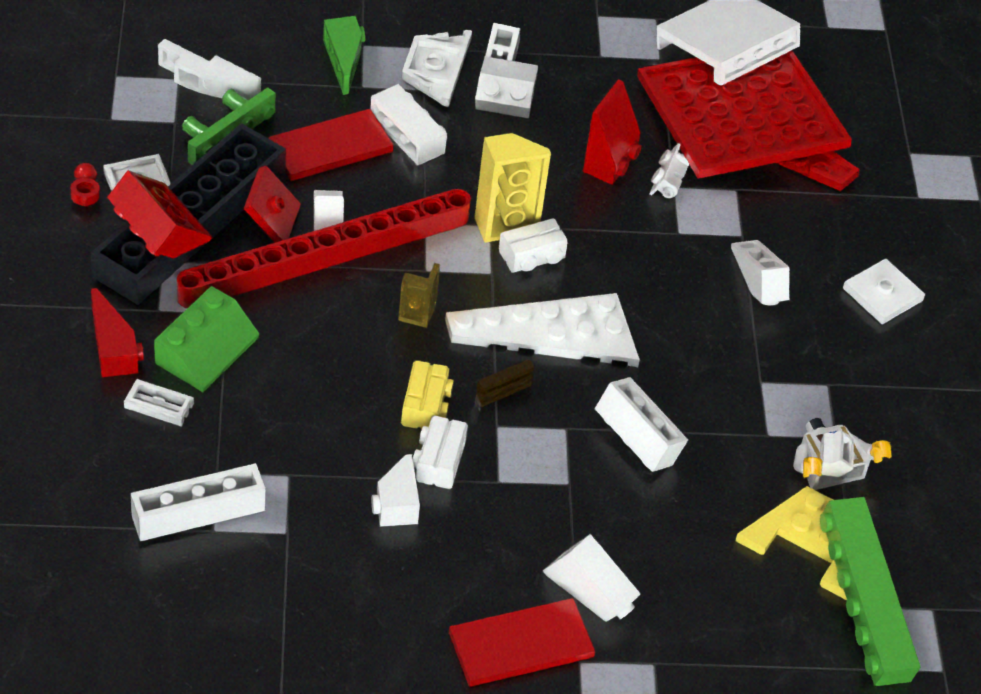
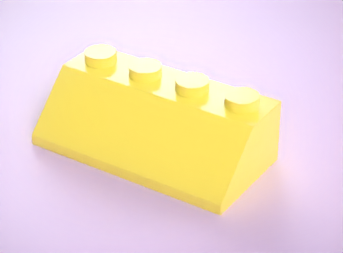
(510, 184)

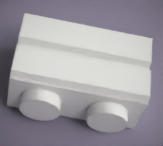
(533, 245)
(441, 451)

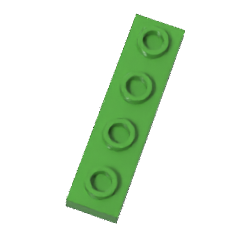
(244, 111)

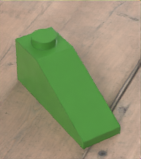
(343, 44)

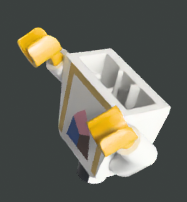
(808, 459)

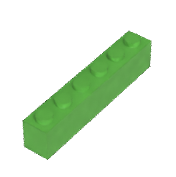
(869, 592)

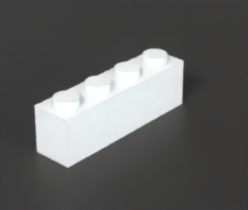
(198, 502)

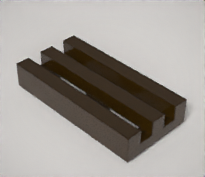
(504, 383)

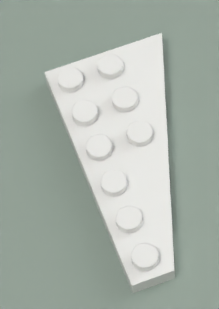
(554, 328)

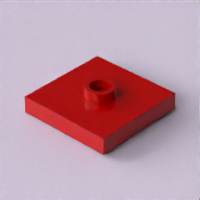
(272, 205)

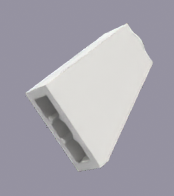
(593, 579)

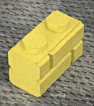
(426, 394)

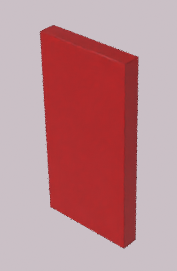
(333, 144)
(521, 642)

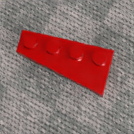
(825, 168)

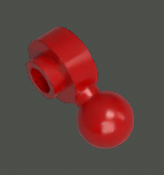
(85, 189)

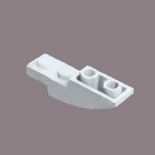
(206, 76)

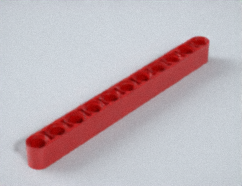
(326, 247)

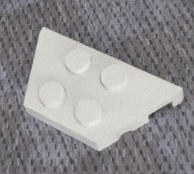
(436, 64)

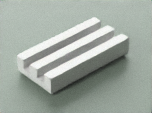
(156, 405)

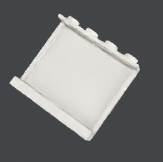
(731, 35)

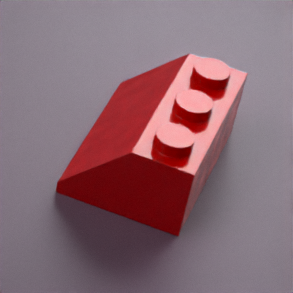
(157, 216)

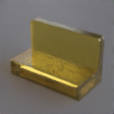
(418, 297)

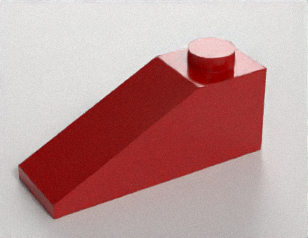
(114, 339)

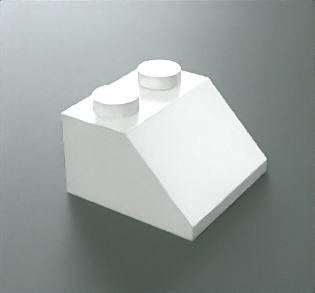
(506, 87)

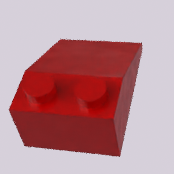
(612, 136)

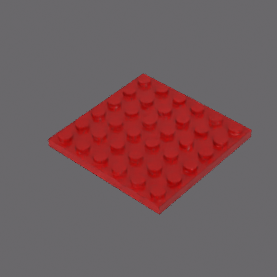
(746, 122)

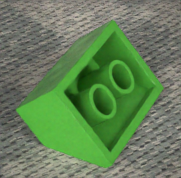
(205, 339)

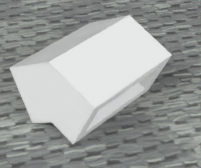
(836, 453)

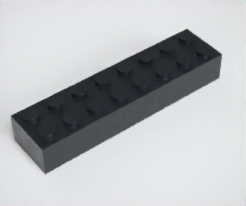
(215, 195)

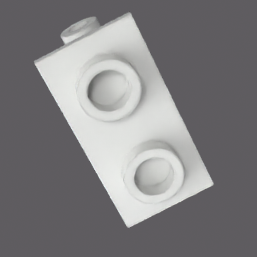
(669, 175)

